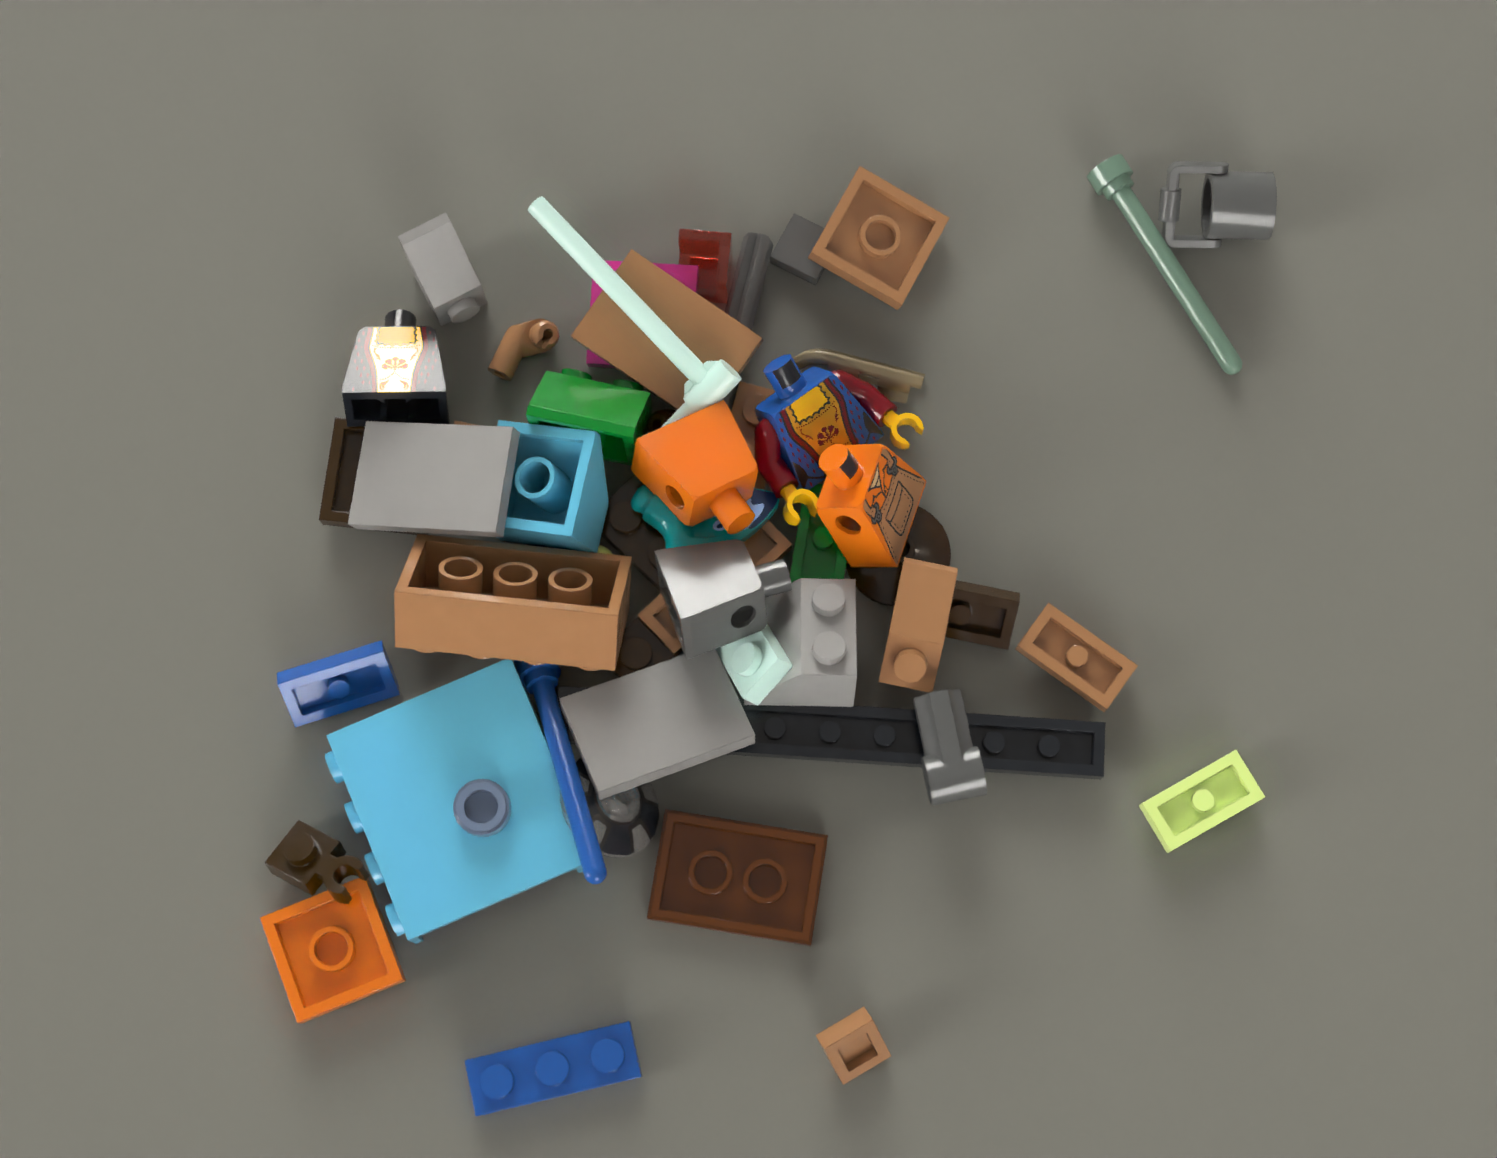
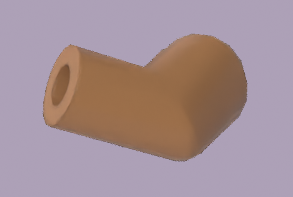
(521, 342)

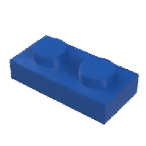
(338, 683)

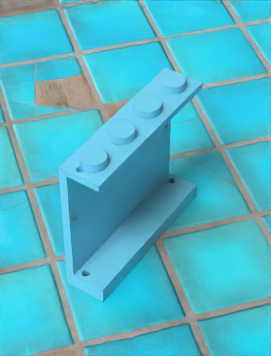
(403, 789)

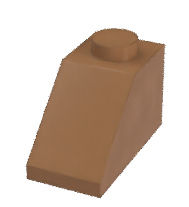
(918, 625)

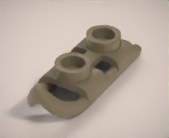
(891, 380)

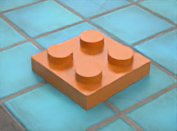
(332, 950)

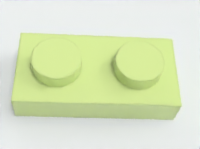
(1201, 801)

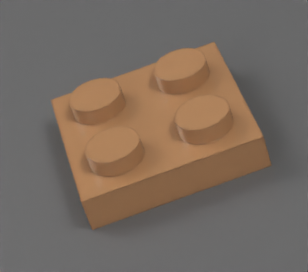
(878, 238)

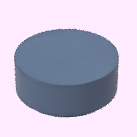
(482, 808)

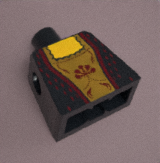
(395, 374)

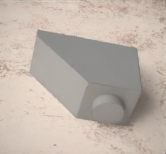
(443, 270)

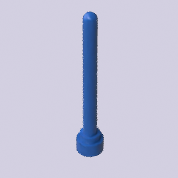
(541, 682)

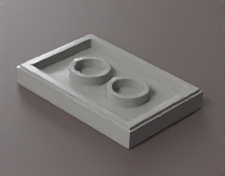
(434, 478)
(656, 722)

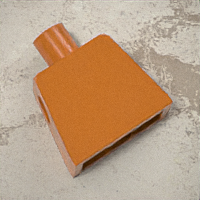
(700, 468)

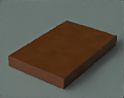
(737, 877)

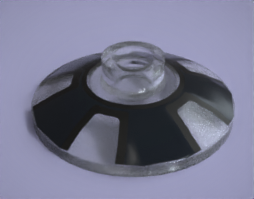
(620, 826)

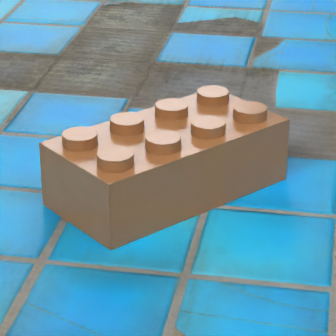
(513, 602)

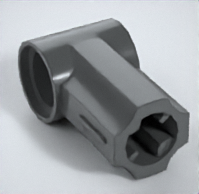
(950, 762)

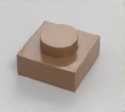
(853, 1045)

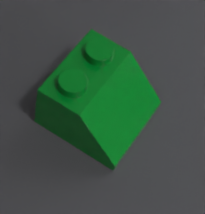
(578, 402)

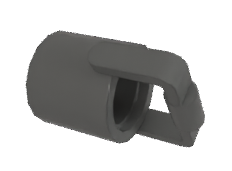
(1231, 204)

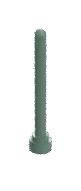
(1114, 181)

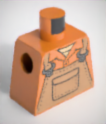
(868, 502)

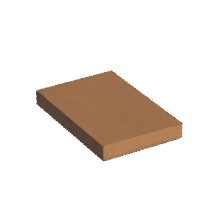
(693, 319)

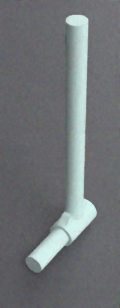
(707, 381)

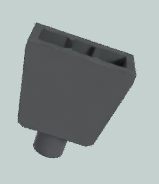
(716, 592)

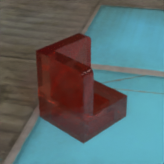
(714, 257)

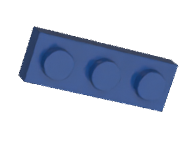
(553, 1068)

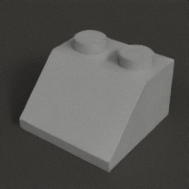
(820, 639)

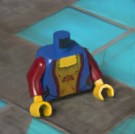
(809, 416)

